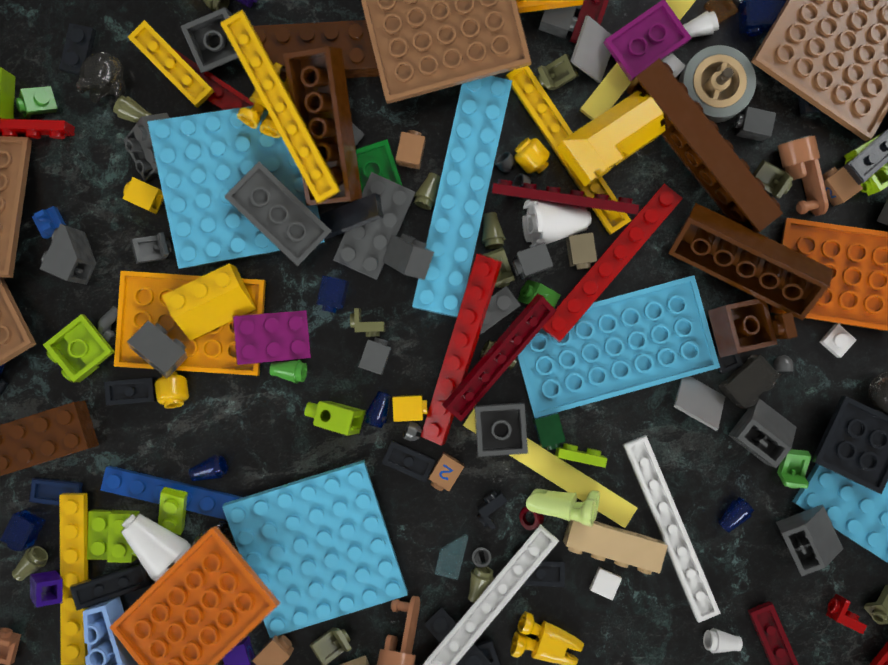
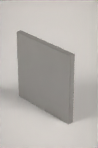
(590, 52)
(700, 402)

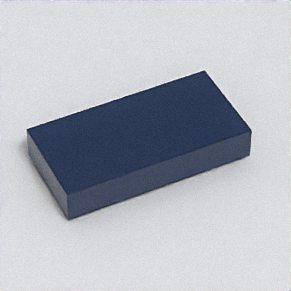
(48, 490)

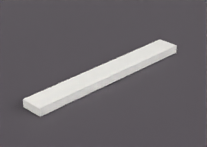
(671, 528)
(494, 598)

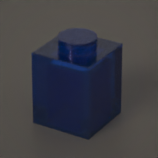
(332, 293)
(22, 530)

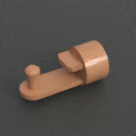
(801, 161)
(388, 655)

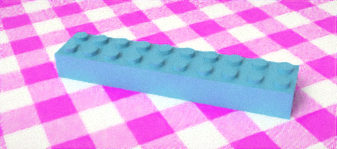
(462, 194)

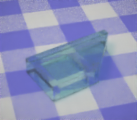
(451, 558)

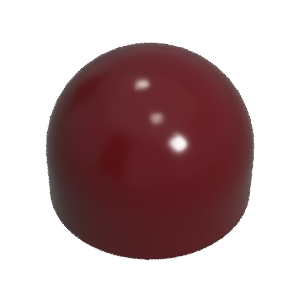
(539, 519)

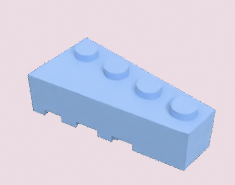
(101, 642)

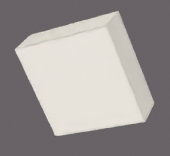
(605, 583)

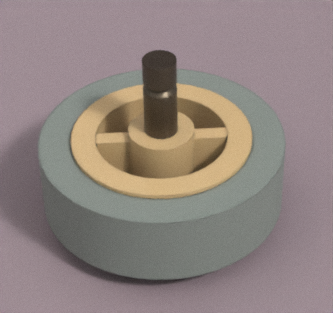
(720, 81)

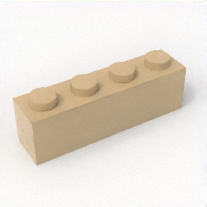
(616, 544)

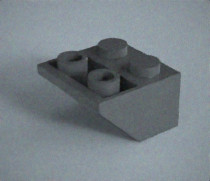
(140, 147)
(69, 255)
(764, 434)
(810, 539)

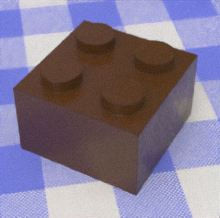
(742, 327)

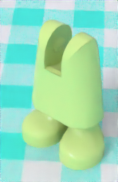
(564, 505)

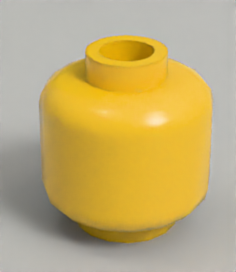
(532, 155)
(172, 391)

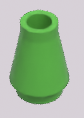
(289, 370)

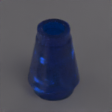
(378, 410)
(209, 469)
(736, 514)

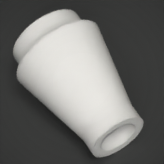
(702, 25)
(719, 641)

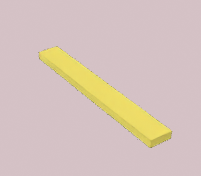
(616, 81)
(570, 479)

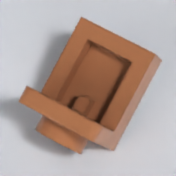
(8, 645)

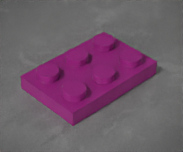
(646, 39)
(271, 337)

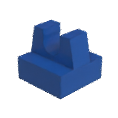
(47, 221)

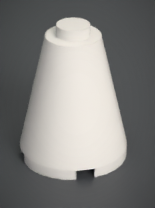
(552, 221)
(153, 544)

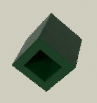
(549, 431)

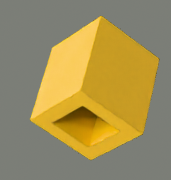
(143, 195)
(409, 408)

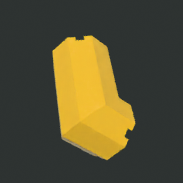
(612, 137)

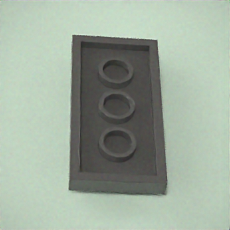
(277, 213)
(366, 245)

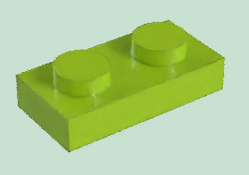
(591, 457)
(172, 509)

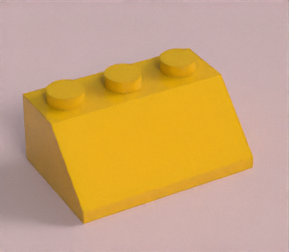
(209, 301)

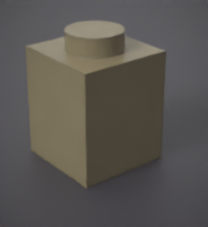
(581, 250)

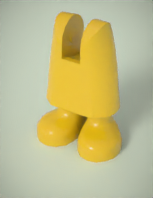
(252, 116)
(550, 645)

